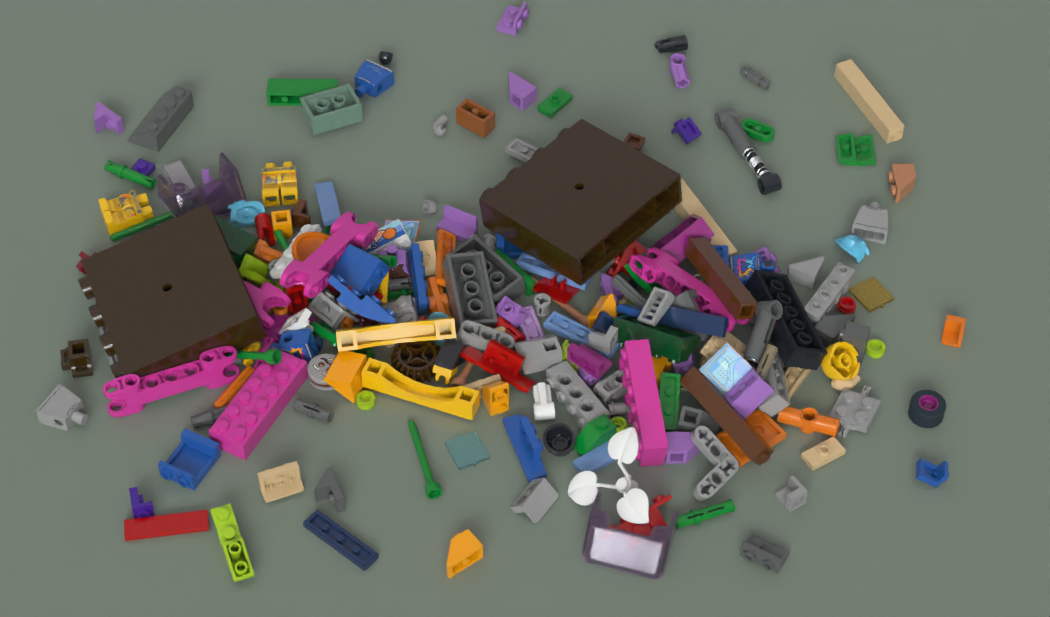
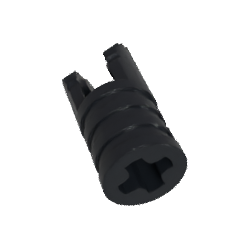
(672, 44)

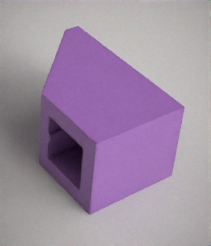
(521, 92)
(680, 447)

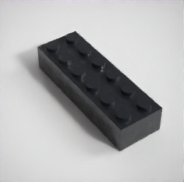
(793, 332)

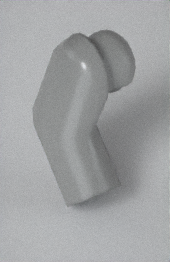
(438, 127)

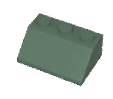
(331, 109)

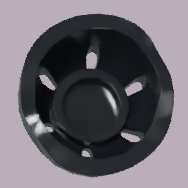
(559, 446)

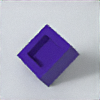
(144, 167)

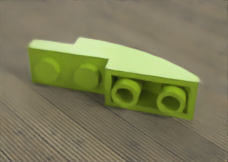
(232, 543)

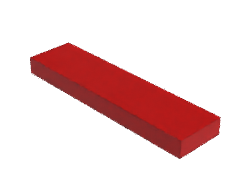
(166, 525)

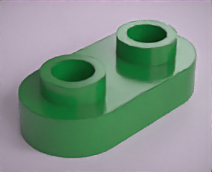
(758, 130)

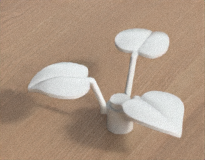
(635, 503)

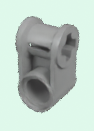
(610, 388)

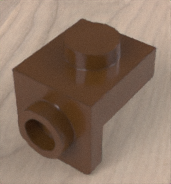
(299, 214)

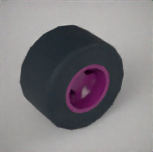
(927, 408)

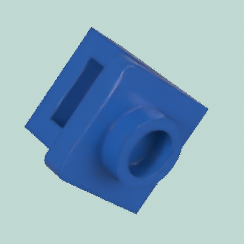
(931, 473)

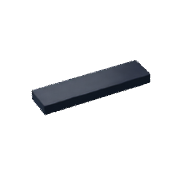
(695, 321)
(341, 540)

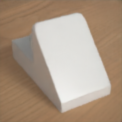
(297, 322)

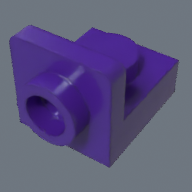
(687, 130)
(139, 507)

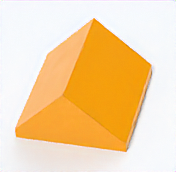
(345, 374)

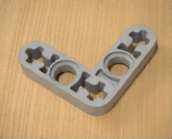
(719, 463)

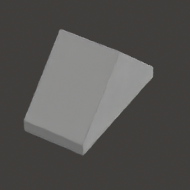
(806, 272)

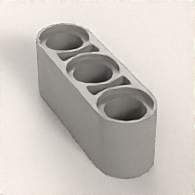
(176, 172)
(479, 336)

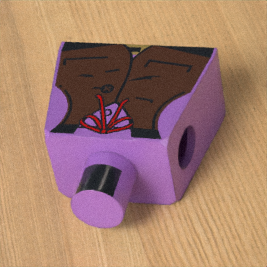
(402, 268)

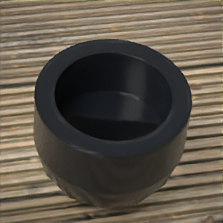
(385, 57)

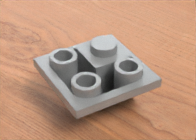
(540, 353)

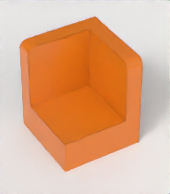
(953, 331)

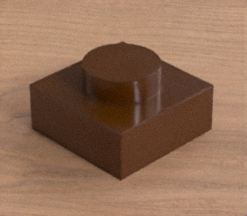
(635, 141)

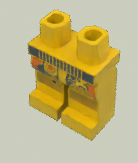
(279, 178)
(125, 211)

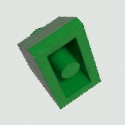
(594, 434)

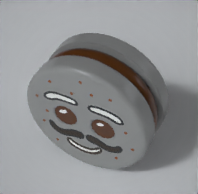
(317, 369)

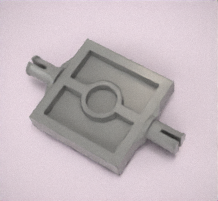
(855, 410)

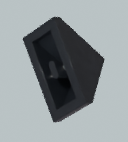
(450, 355)

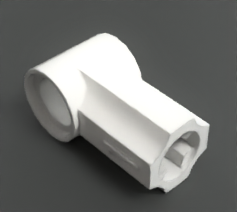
(543, 403)

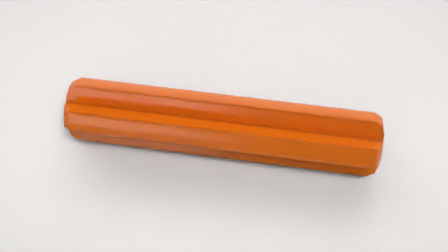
(232, 390)

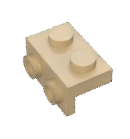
(280, 482)

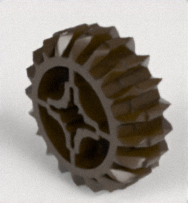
(416, 354)

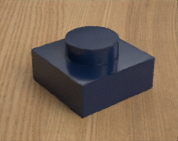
(603, 322)

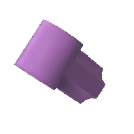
(679, 71)

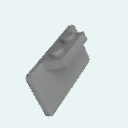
(330, 309)

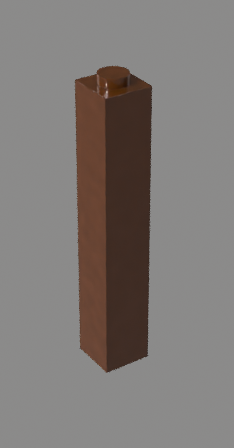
(720, 278)
(727, 417)

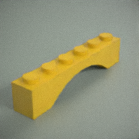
(395, 333)
(452, 400)

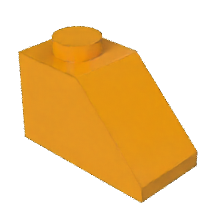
(463, 552)

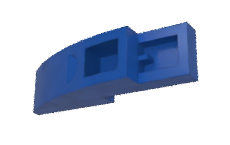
(367, 307)

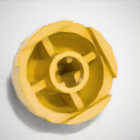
(840, 361)

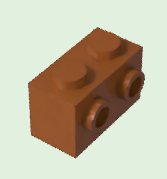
(475, 117)

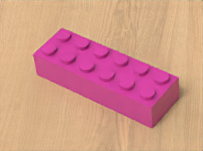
(643, 402)
(258, 405)

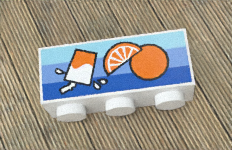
(389, 235)

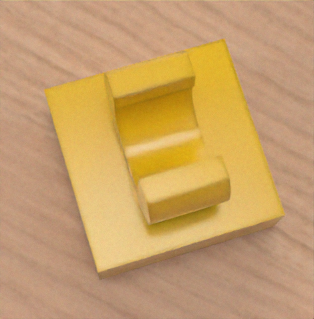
(445, 372)

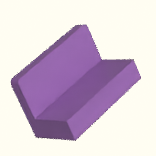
(458, 223)
(748, 393)

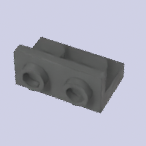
(764, 553)

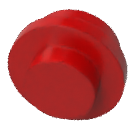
(846, 305)

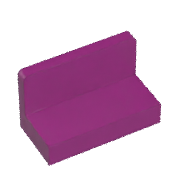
(588, 360)

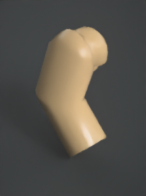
(847, 384)

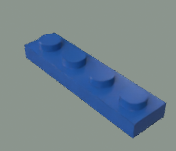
(418, 274)

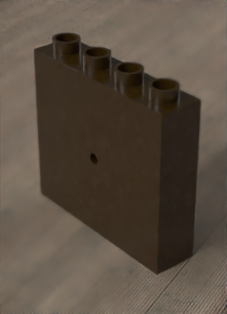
(580, 200)
(170, 296)

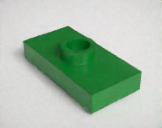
(555, 102)

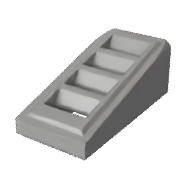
(657, 293)

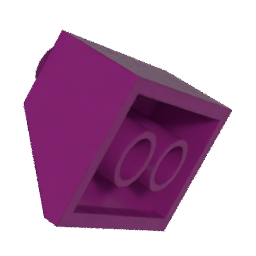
(677, 239)

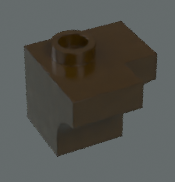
(77, 358)

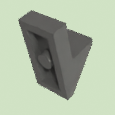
(329, 488)

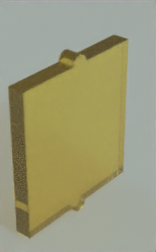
(871, 294)

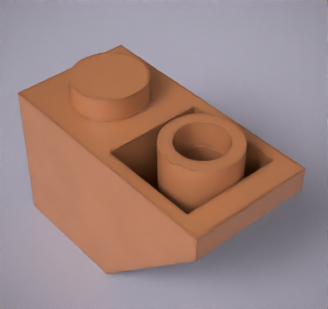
(902, 180)

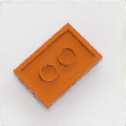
(764, 426)

